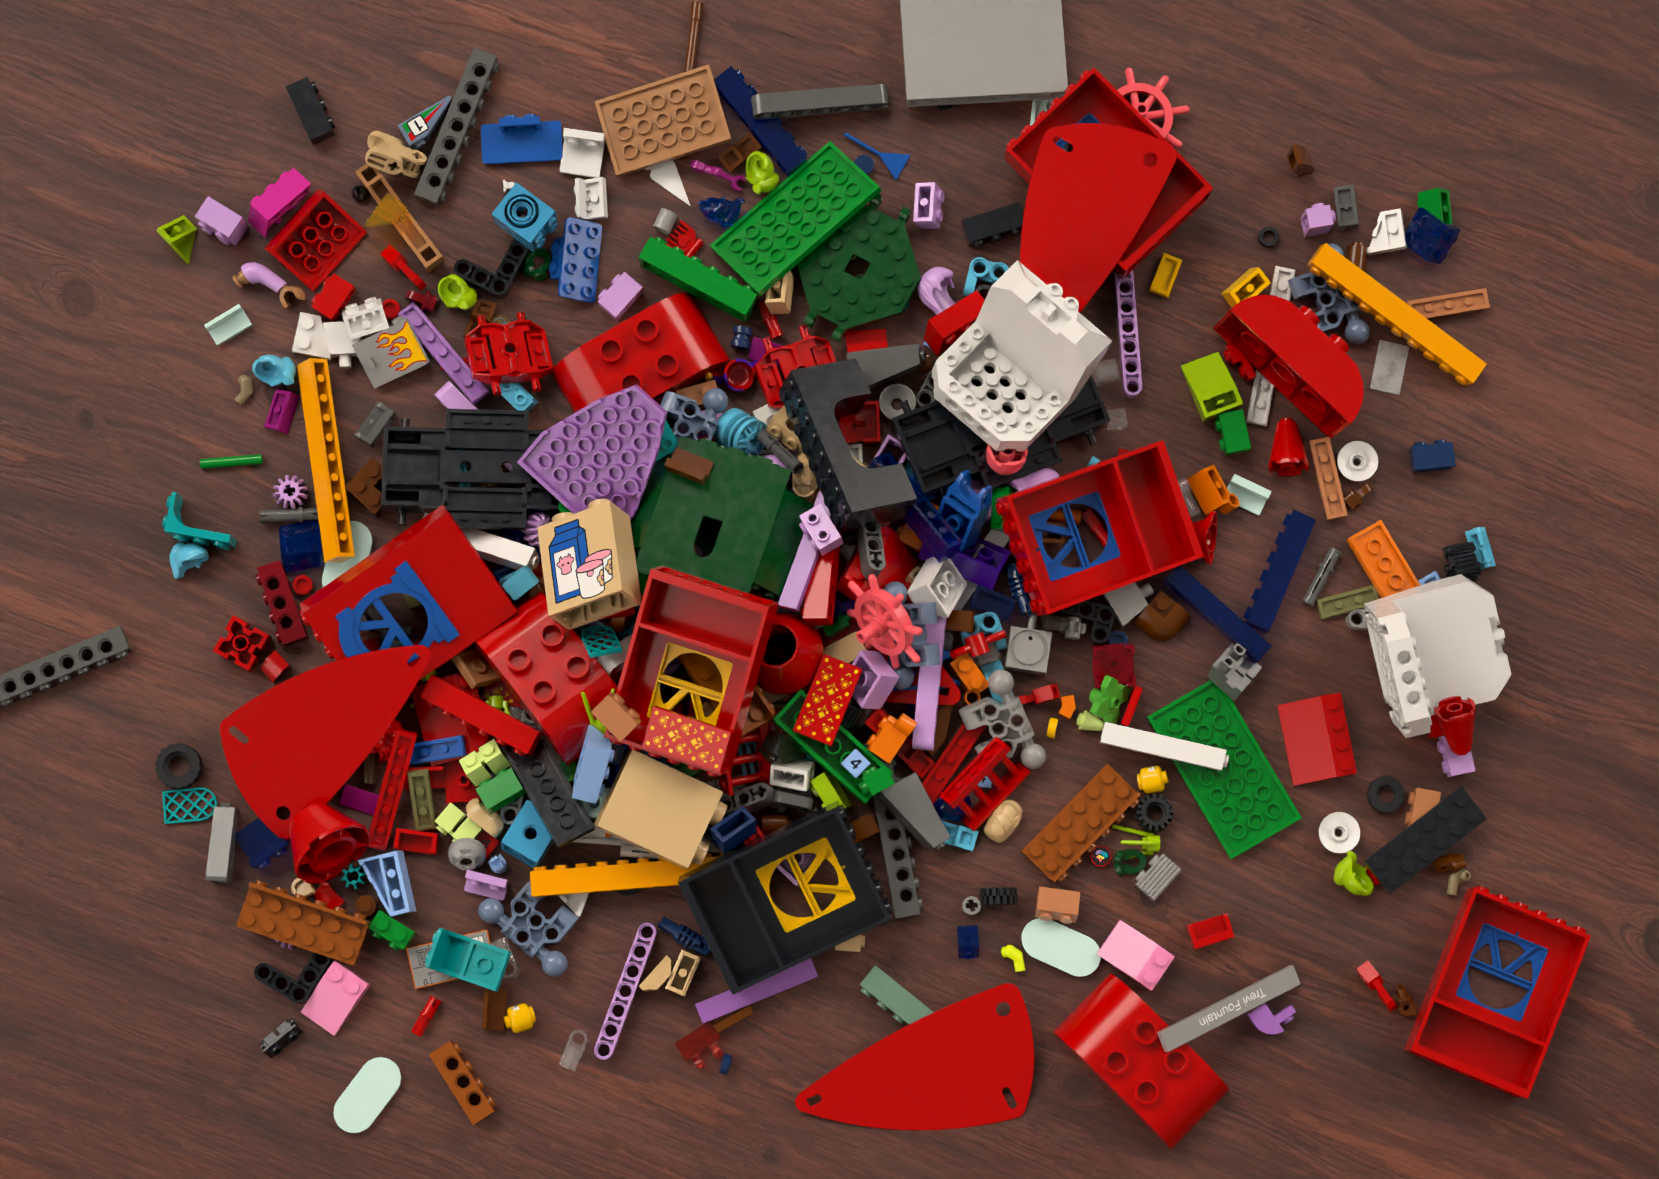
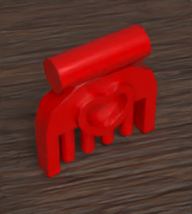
(687, 241)

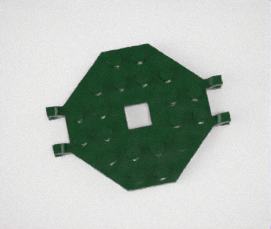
(886, 283)

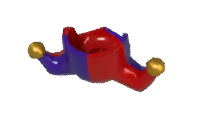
(737, 375)

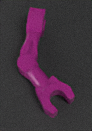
(702, 168)

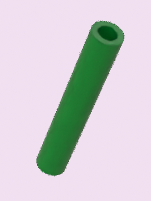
(231, 461)

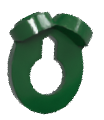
(540, 273)
(1124, 869)

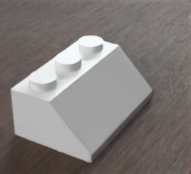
(938, 584)

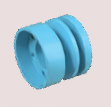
(739, 431)

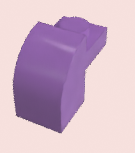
(1266, 1022)

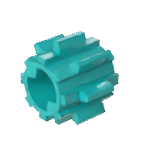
(353, 870)

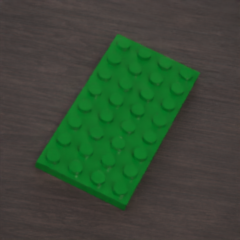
(795, 218)
(1246, 797)

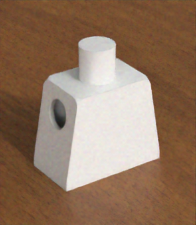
(339, 343)
(796, 774)

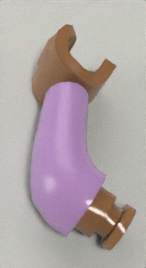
(258, 273)

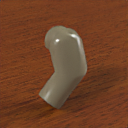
(246, 386)
(1456, 879)

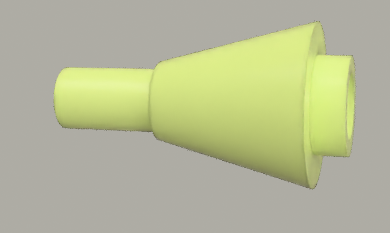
(1089, 722)

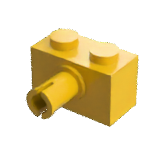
(1246, 286)

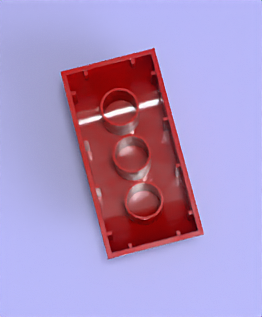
(656, 349)
(1297, 359)
(546, 673)
(1121, 1046)

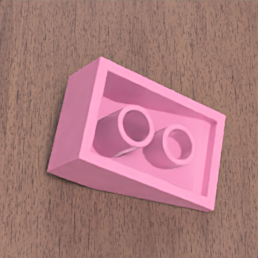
(1135, 955)
(335, 997)

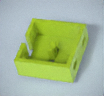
(829, 790)

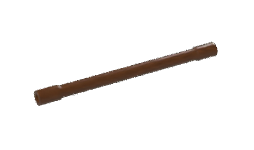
(695, 19)

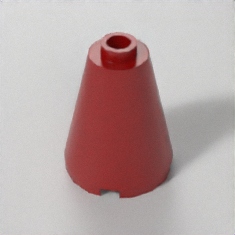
(1287, 450)
(1457, 722)

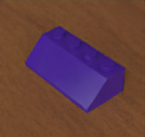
(983, 569)

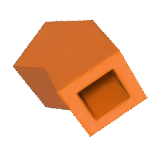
(1068, 706)

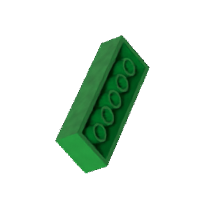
(698, 279)
(826, 756)

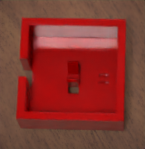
(870, 432)

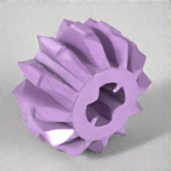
(284, 498)
(534, 521)

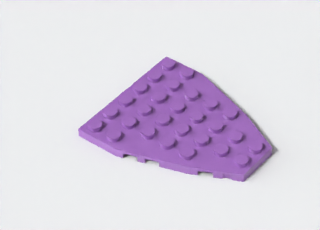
(600, 451)

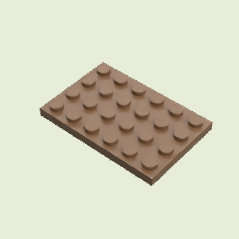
(663, 120)

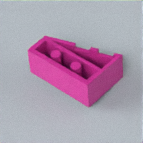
(277, 200)

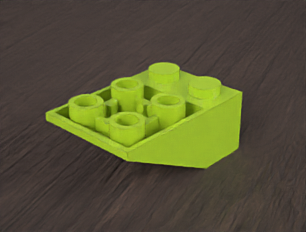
(1211, 386)

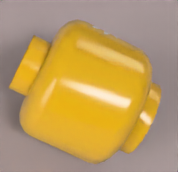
(1152, 779)
(520, 1018)

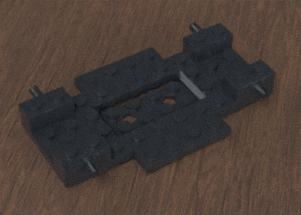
(941, 444)
(425, 458)

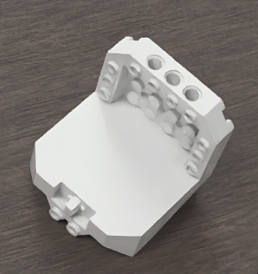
(1035, 345)
(1434, 647)

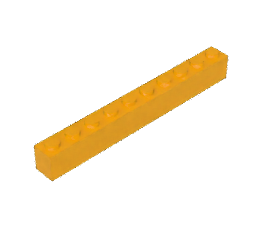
(1396, 314)
(325, 460)
(607, 877)

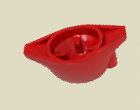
(1206, 533)

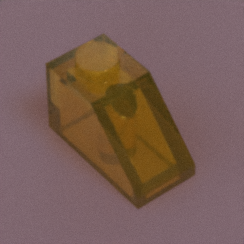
(387, 212)

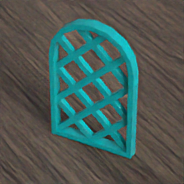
(597, 651)
(181, 820)

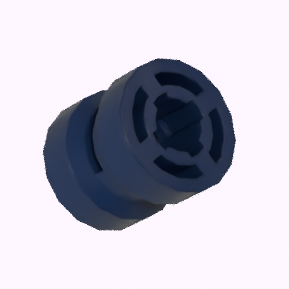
(741, 337)

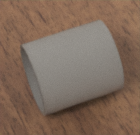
(665, 221)

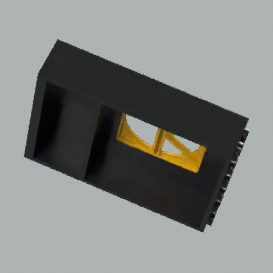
(745, 926)

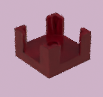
(1114, 661)

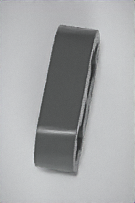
(793, 800)

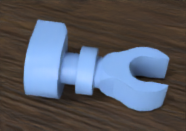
(498, 864)

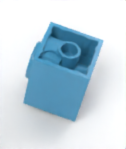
(530, 229)
(515, 841)

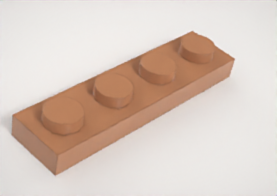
(1451, 304)
(1327, 478)

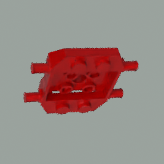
(801, 354)
(528, 362)

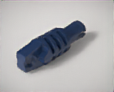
(1015, 583)
(685, 936)

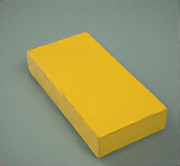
(1165, 275)

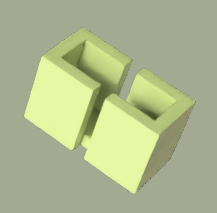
(474, 763)
(451, 818)

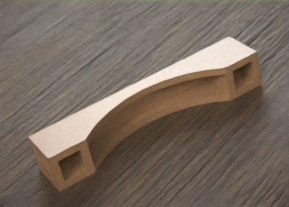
(409, 228)

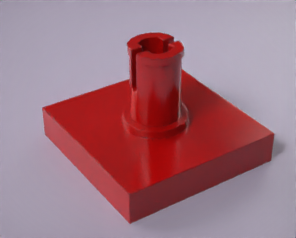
(457, 784)

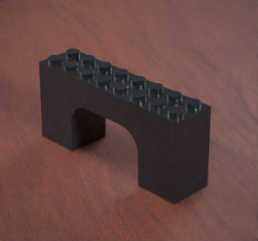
(850, 491)

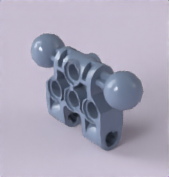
(1302, 286)
(714, 401)
(920, 616)
(553, 962)

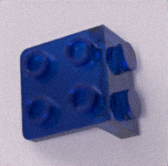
(1430, 236)
(301, 546)
(261, 844)

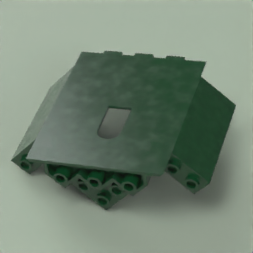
(744, 493)

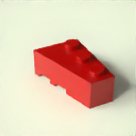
(952, 323)

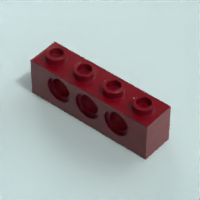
(276, 571)

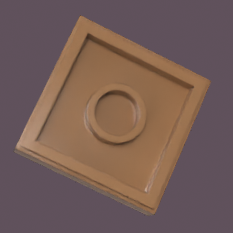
(475, 668)

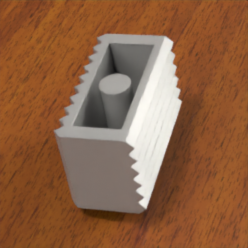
(1157, 877)

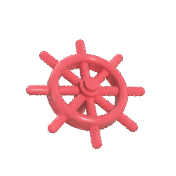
(1154, 94)
(882, 625)

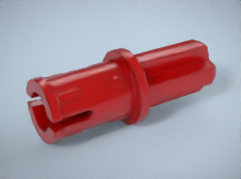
(770, 321)
(1095, 526)
(425, 1016)

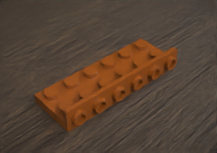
(706, 674)
(1081, 824)
(303, 922)

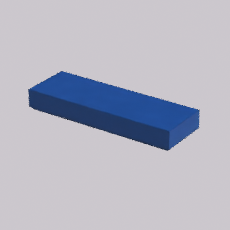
(438, 750)

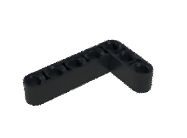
(499, 277)
(292, 984)

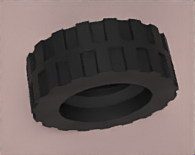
(167, 755)

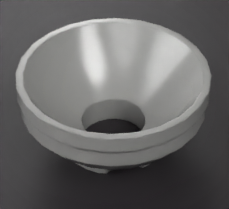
(892, 392)
(469, 849)

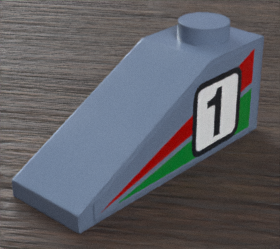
(422, 126)

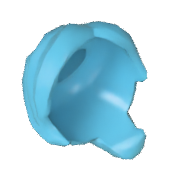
(274, 370)
(185, 557)

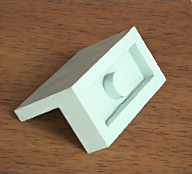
(228, 325)
(1250, 495)

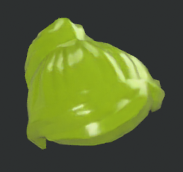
(761, 172)
(456, 292)
(1353, 876)

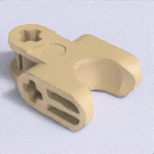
(392, 156)

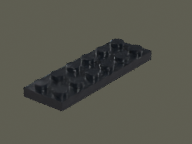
(550, 793)
(1425, 840)

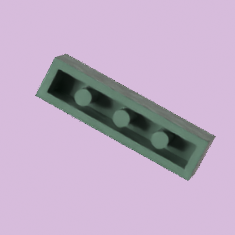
(893, 996)

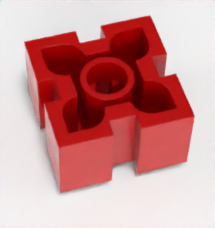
(239, 631)

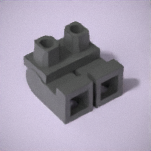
(1233, 671)

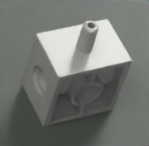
(1028, 649)

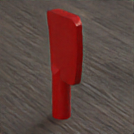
(328, 895)

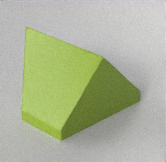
(180, 236)

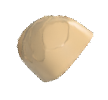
(804, 482)
(479, 814)
(1003, 821)

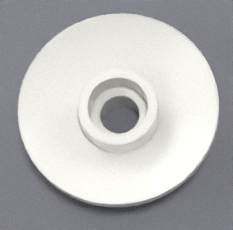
(1364, 453)
(1348, 827)

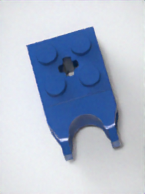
(966, 509)

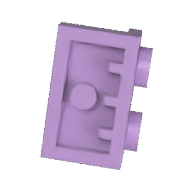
(486, 885)

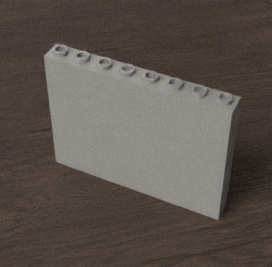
(982, 51)

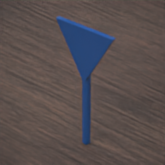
(893, 161)

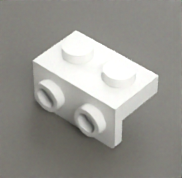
(591, 198)

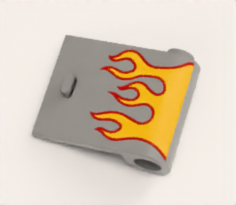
(393, 352)

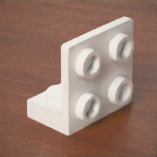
(582, 153)
(364, 318)

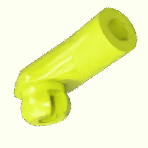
(1015, 955)

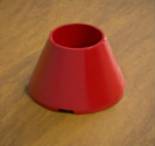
(803, 665)
(325, 842)

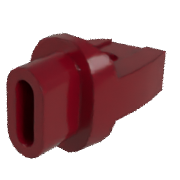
(425, 301)

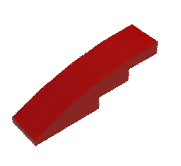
(913, 758)

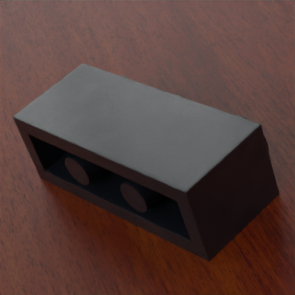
(311, 110)
(993, 225)

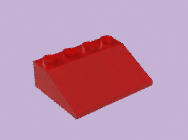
(315, 239)
(898, 565)
(437, 725)
(1316, 739)

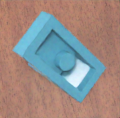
(519, 582)

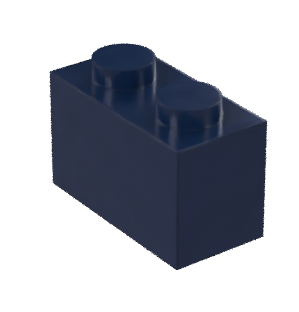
(1432, 456)
(733, 830)

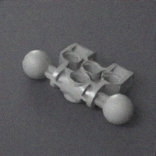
(974, 716)

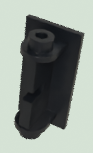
(274, 1045)

